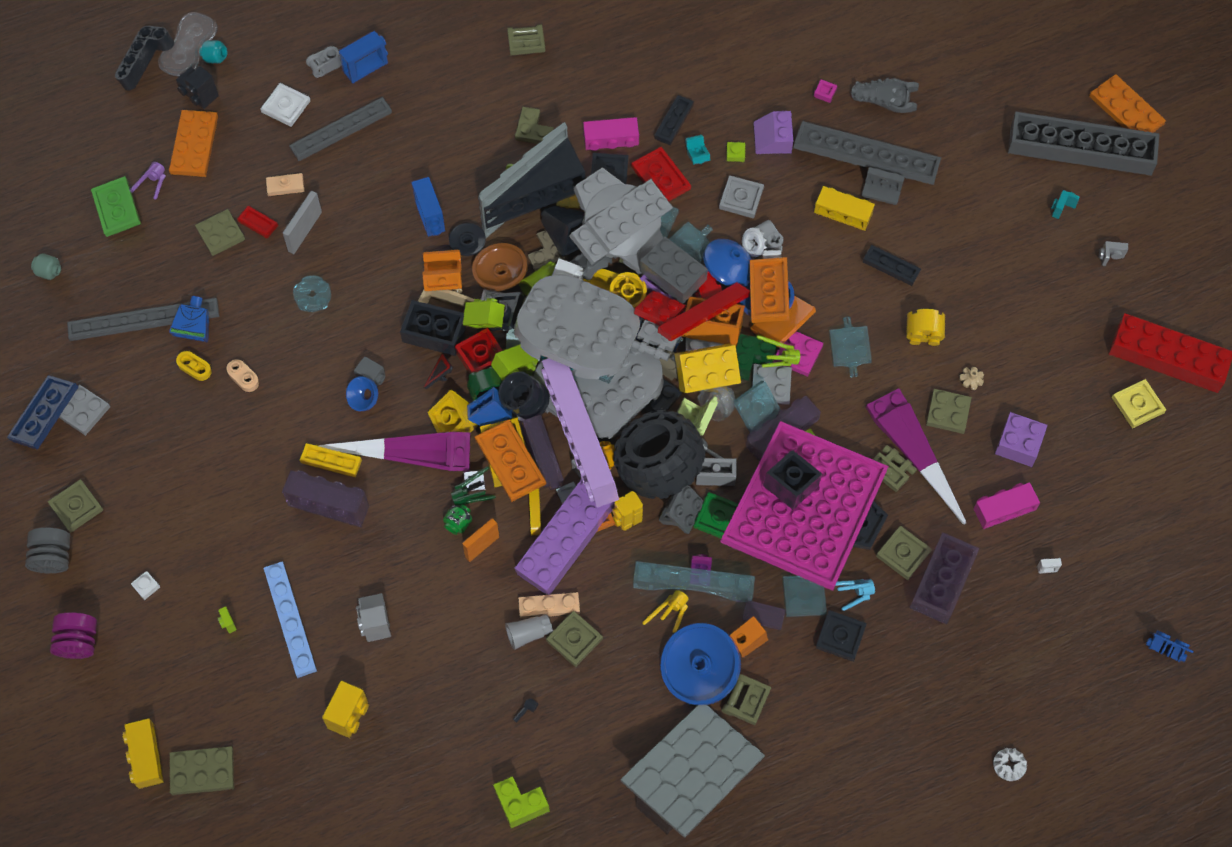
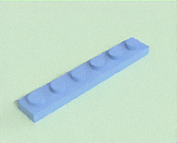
(290, 619)

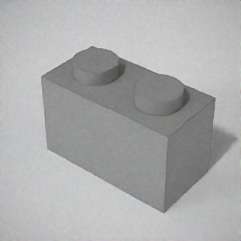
(717, 472)

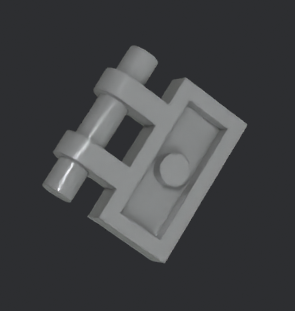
(650, 335)

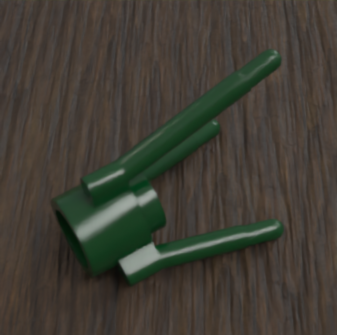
(462, 496)

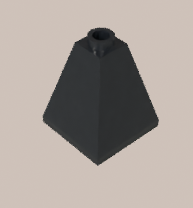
(560, 224)

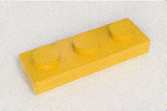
(330, 460)

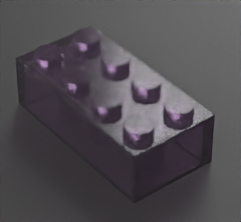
(326, 498)
(944, 578)

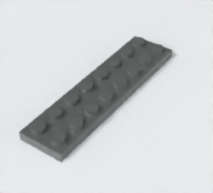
(867, 152)

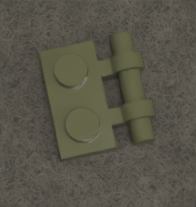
(895, 476)

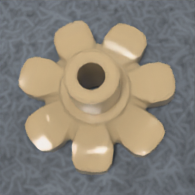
(971, 378)

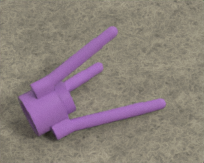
(154, 172)

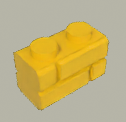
(627, 511)

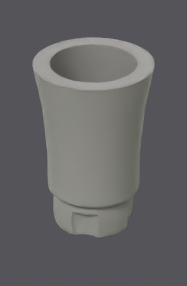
(527, 630)

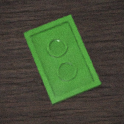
(115, 206)

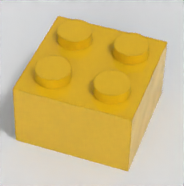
(345, 709)

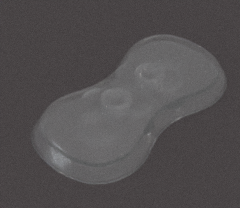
(190, 35)

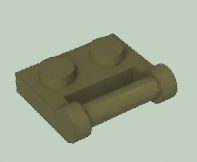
(527, 43)
(752, 703)

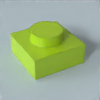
(736, 151)
(226, 620)

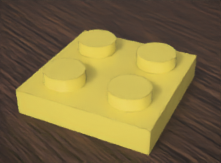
(1138, 403)

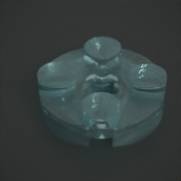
(317, 302)

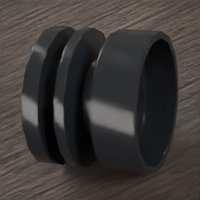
(523, 395)

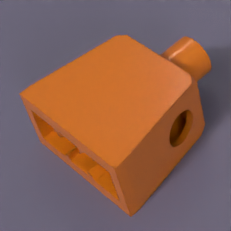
(752, 633)

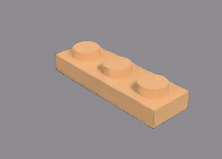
(549, 604)

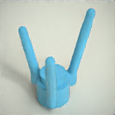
(862, 588)

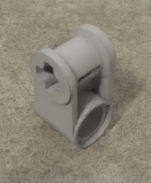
(324, 61)
(773, 238)

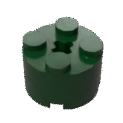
(482, 382)

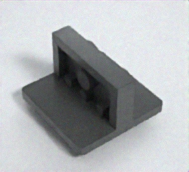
(883, 186)
(682, 509)

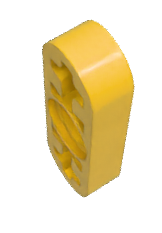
(535, 512)

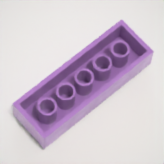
(562, 540)

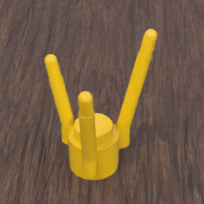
(675, 602)

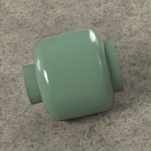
(46, 266)

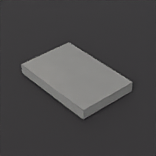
(302, 222)

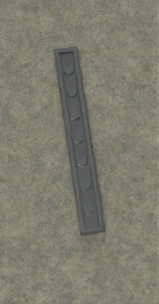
(132, 320)

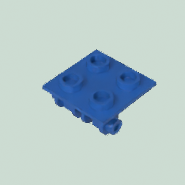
(1179, 646)

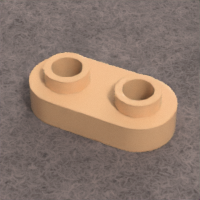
(241, 374)

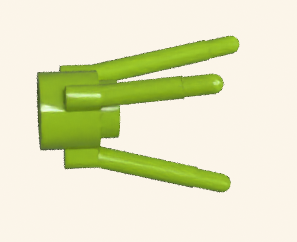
(789, 356)

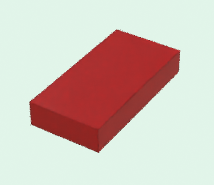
(257, 222)

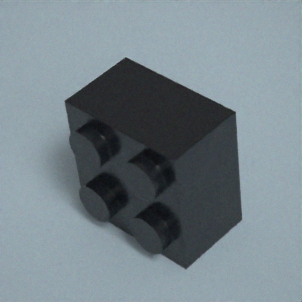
(792, 479)

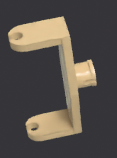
(451, 296)

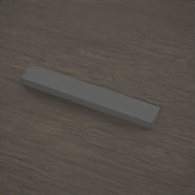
(340, 129)

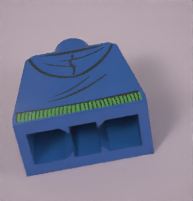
(191, 321)

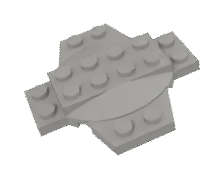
(618, 219)

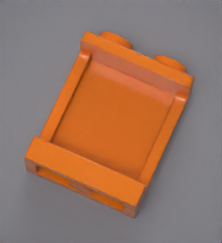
(442, 270)

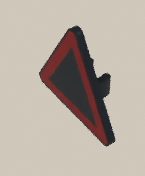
(441, 368)

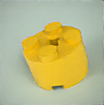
(925, 327)

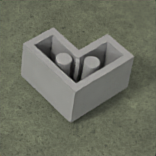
(373, 618)

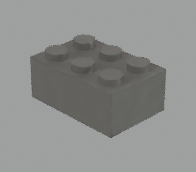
(673, 270)

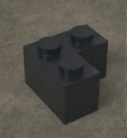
(197, 86)

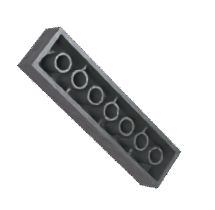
(1083, 143)

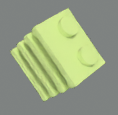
(698, 415)

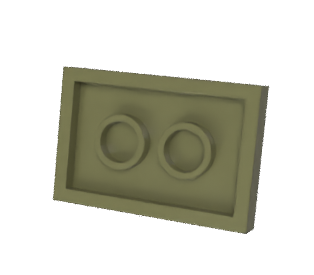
(201, 770)

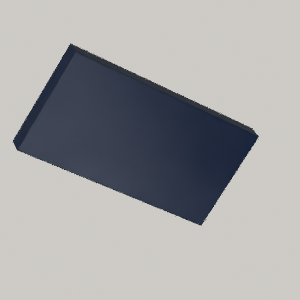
(42, 412)

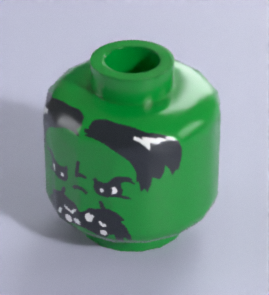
(457, 519)

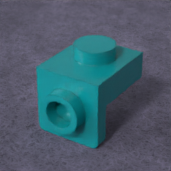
(696, 149)
(1066, 198)

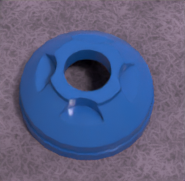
(355, 393)

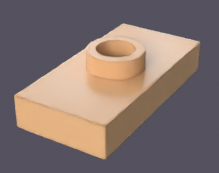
(285, 184)

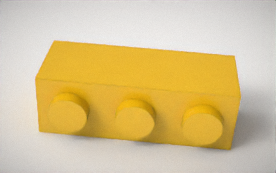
(844, 208)
(143, 753)

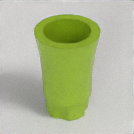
(544, 271)

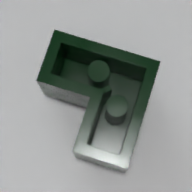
(752, 351)

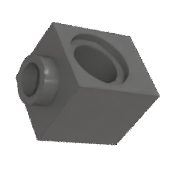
(371, 370)

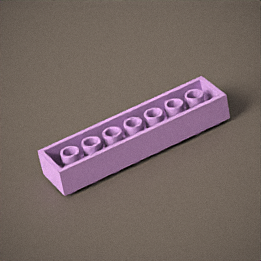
(579, 433)

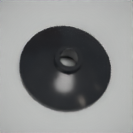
(464, 233)

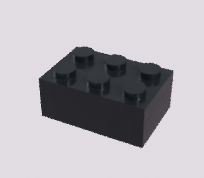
(433, 327)

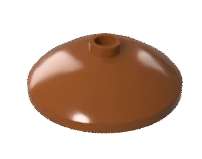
(497, 260)

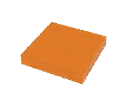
(480, 540)

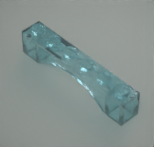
(727, 585)

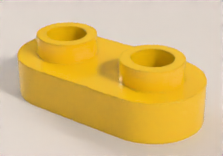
(195, 366)

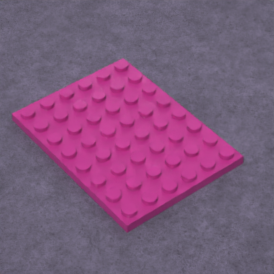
(823, 528)

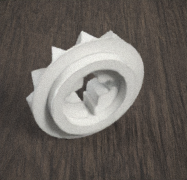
(749, 245)
(1004, 771)

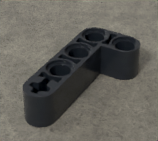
(140, 54)

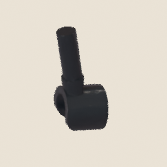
(530, 705)

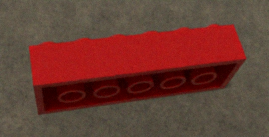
(1171, 353)

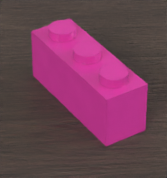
(611, 133)
(1006, 505)

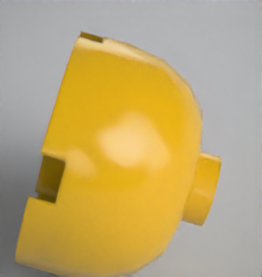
(629, 287)

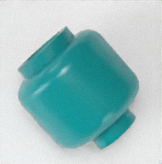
(213, 51)

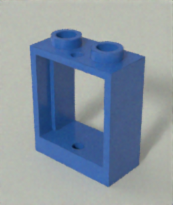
(360, 49)
(428, 206)

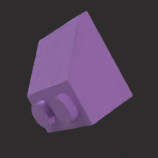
(774, 133)

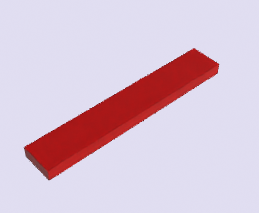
(703, 311)

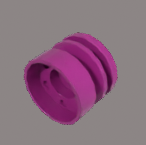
(73, 635)

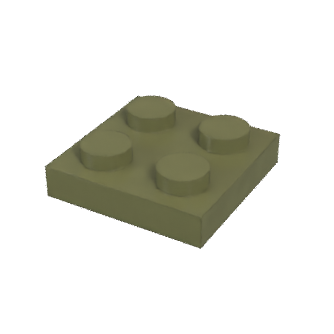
(220, 232)
(948, 411)
(75, 506)
(904, 552)
(574, 638)

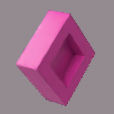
(825, 91)

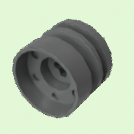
(47, 550)

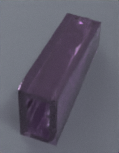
(542, 451)

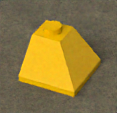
(451, 414)

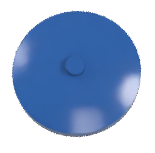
(700, 664)

